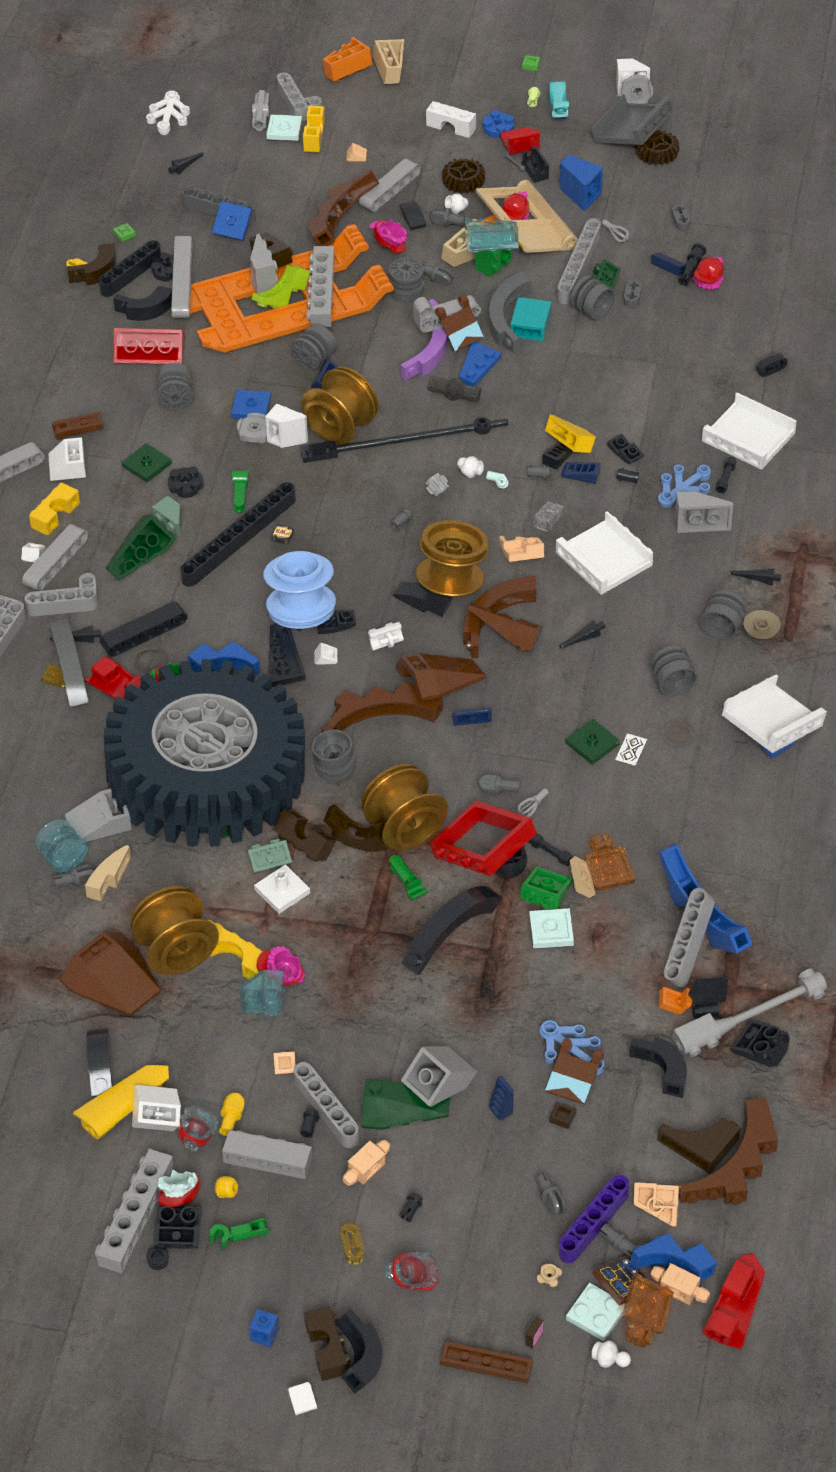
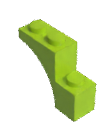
(279, 295)

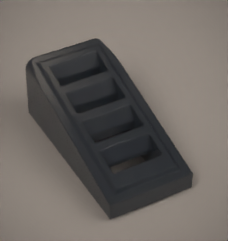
(549, 458)

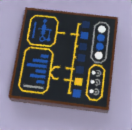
(617, 1278)

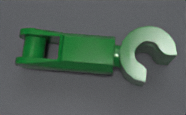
(240, 483)
(412, 884)
(238, 1232)

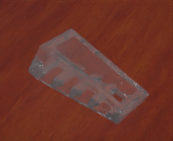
(546, 524)

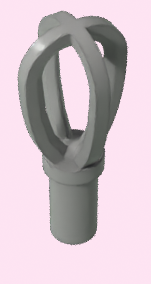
(612, 228)
(535, 801)

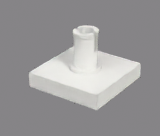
(282, 889)

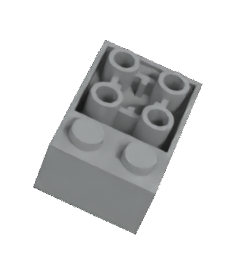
(262, 266)
(99, 817)

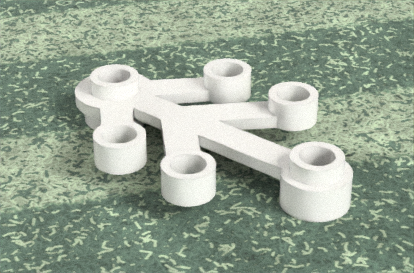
(171, 98)

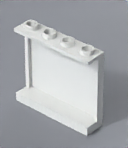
(750, 431)
(605, 554)
(771, 715)

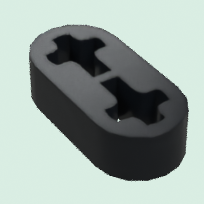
(771, 365)

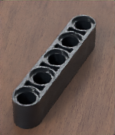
(129, 268)
(143, 629)

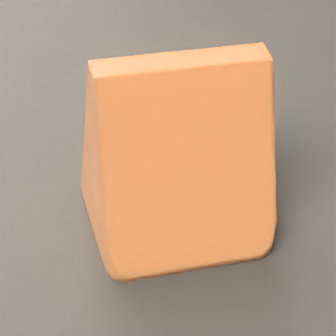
(356, 153)
(284, 1062)

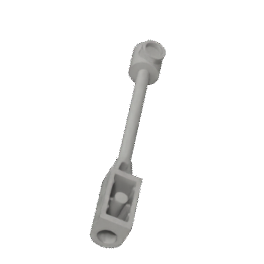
(708, 1031)

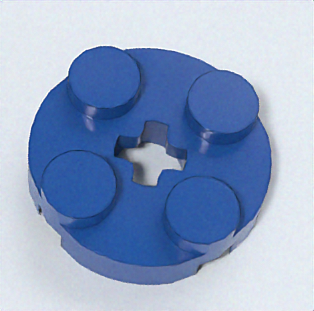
(504, 121)

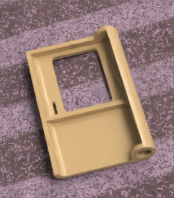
(540, 234)

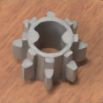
(437, 484)

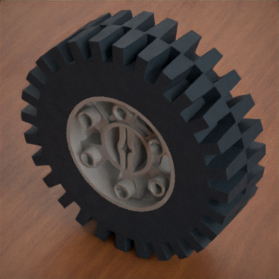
(181, 756)

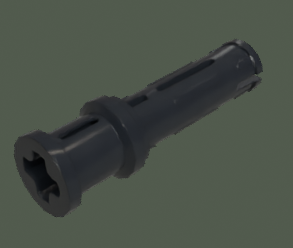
(694, 259)

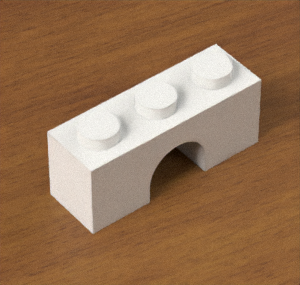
(463, 121)

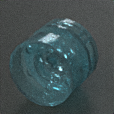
(61, 845)

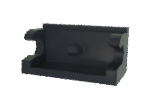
(536, 165)

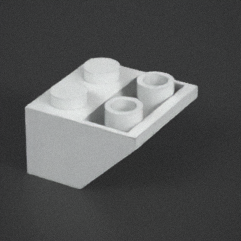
(628, 68)
(286, 427)
(67, 460)
(156, 1108)

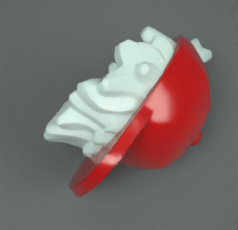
(178, 1188)

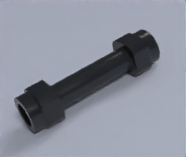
(722, 483)
(563, 857)

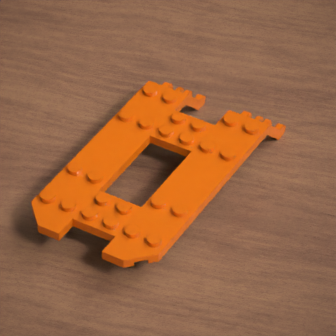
(233, 331)

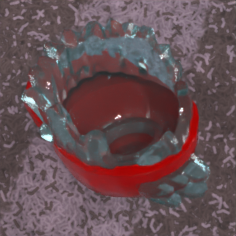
(196, 1127)
(413, 1271)

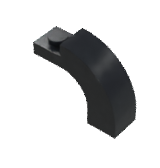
(146, 308)
(668, 1058)
(99, 1060)
(366, 1351)

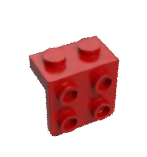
(520, 140)

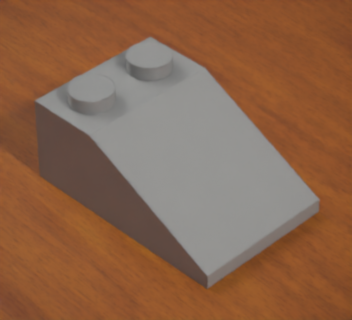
(702, 513)

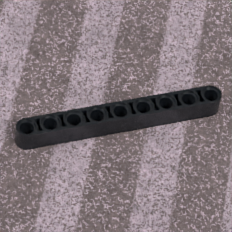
(237, 534)

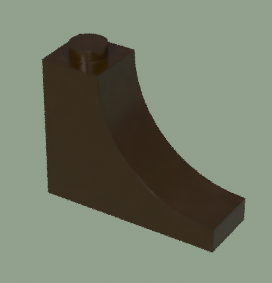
(702, 1147)

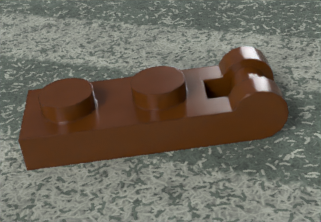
(77, 425)

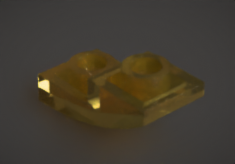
(53, 676)

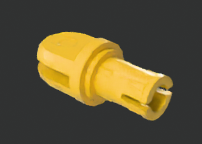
(231, 1112)

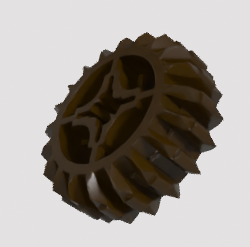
(659, 148)
(463, 175)

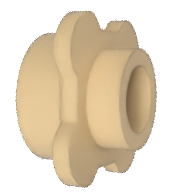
(551, 1269)

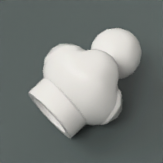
(456, 203)
(470, 466)
(607, 1355)

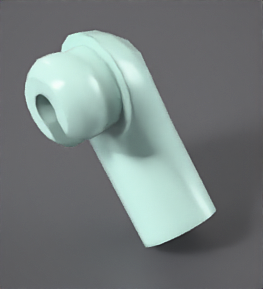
(499, 478)

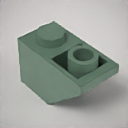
(168, 514)

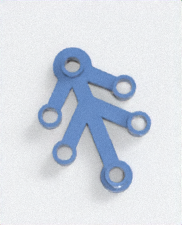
(668, 498)
(557, 1035)

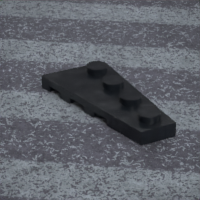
(284, 659)

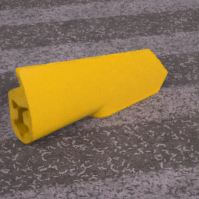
(117, 1102)

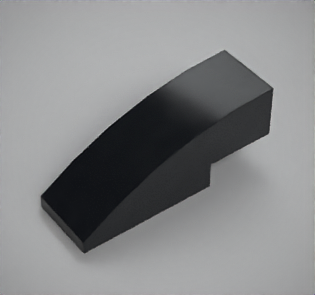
(422, 598)

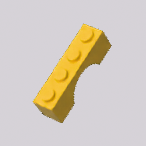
(231, 943)

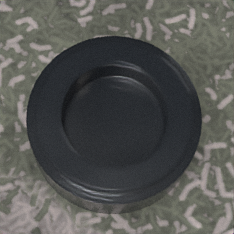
(157, 1258)

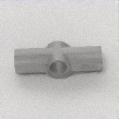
(260, 110)

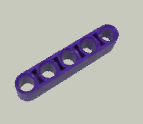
(591, 1227)

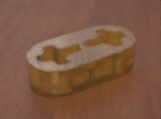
(348, 1244)

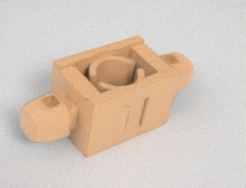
(366, 1162)
(682, 1283)

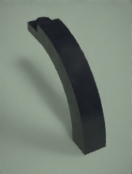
(448, 918)

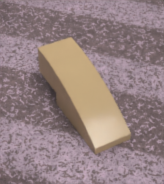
(108, 873)

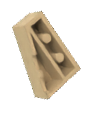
(388, 59)
(456, 251)

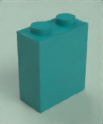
(531, 318)

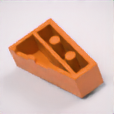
(347, 60)

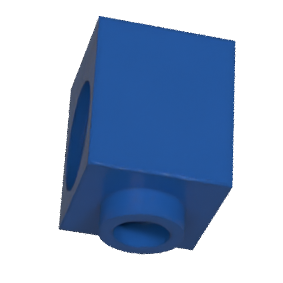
(264, 1328)

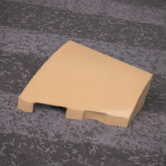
(522, 548)
(658, 1201)

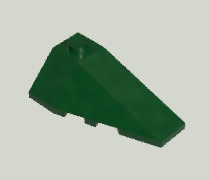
(140, 546)
(394, 1104)

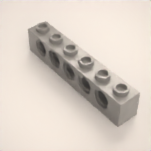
(322, 285)
(117, 1257)

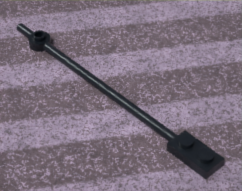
(330, 450)

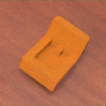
(674, 1001)

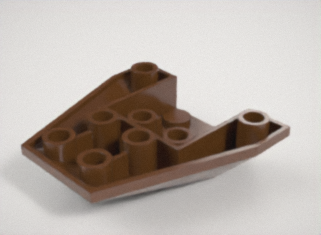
(439, 674)
(111, 974)

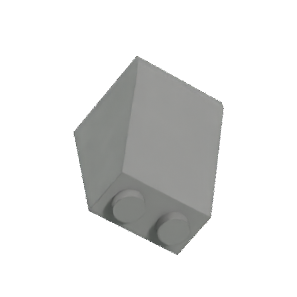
(438, 1074)

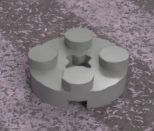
(640, 82)
(246, 425)

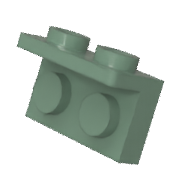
(269, 856)

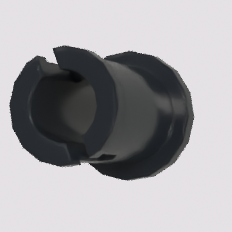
(627, 475)
(699, 1011)
(310, 1119)
(411, 1206)

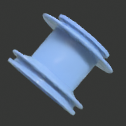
(299, 591)

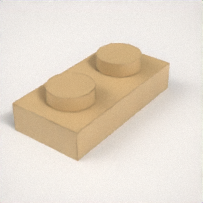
(582, 877)

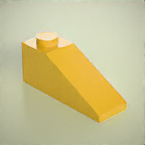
(570, 435)

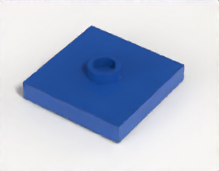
(232, 221)
(250, 402)

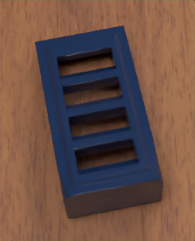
(586, 472)
(502, 1099)

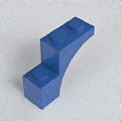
(231, 653)
(666, 1251)

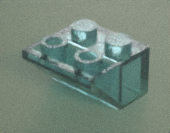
(264, 993)

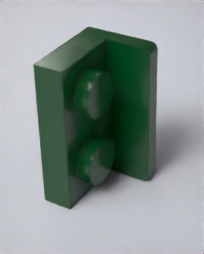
(606, 273)

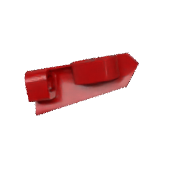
(111, 678)
(736, 1303)

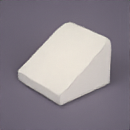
(32, 552)
(325, 654)
(302, 1398)

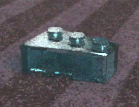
(490, 235)

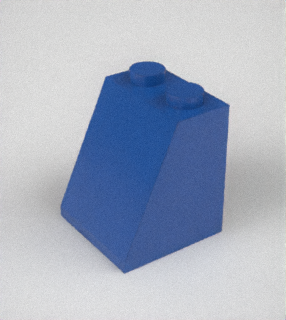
(580, 180)

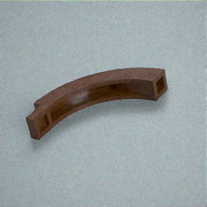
(497, 598)

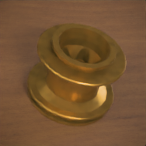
(340, 405)
(452, 558)
(402, 804)
(173, 930)

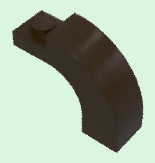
(92, 271)
(354, 834)

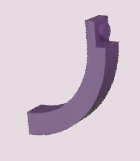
(429, 357)

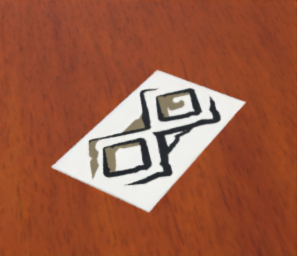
(631, 749)

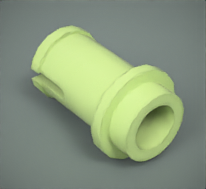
(533, 94)

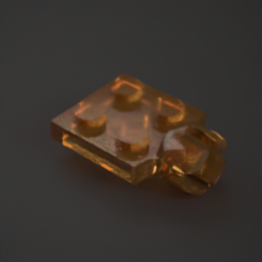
(608, 864)
(646, 1310)

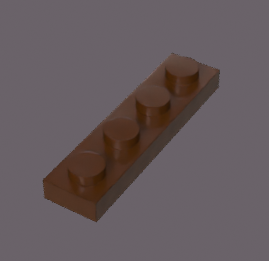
(486, 1362)

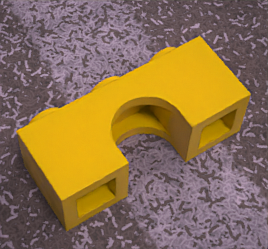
(314, 130)
(45, 516)

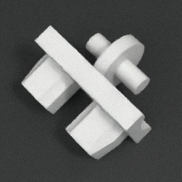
(385, 636)

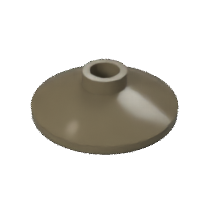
(761, 624)

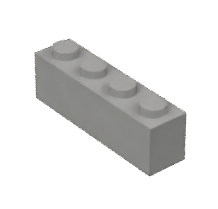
(267, 1154)

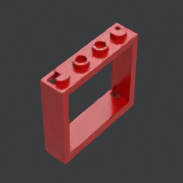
(521, 832)

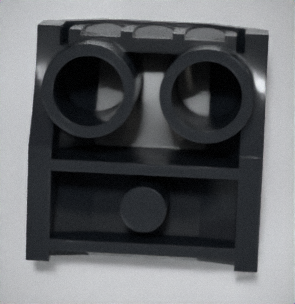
(762, 1043)
(177, 1227)

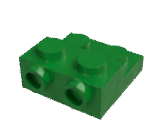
(545, 888)

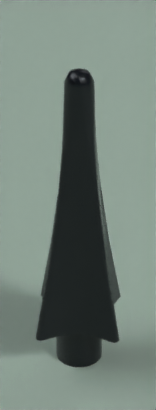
(181, 164)
(765, 576)
(590, 631)
(85, 635)

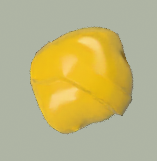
(226, 1187)

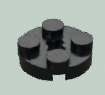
(159, 264)
(179, 476)

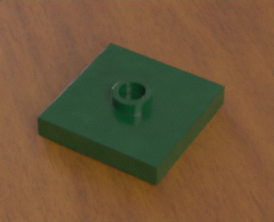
(146, 462)
(592, 741)

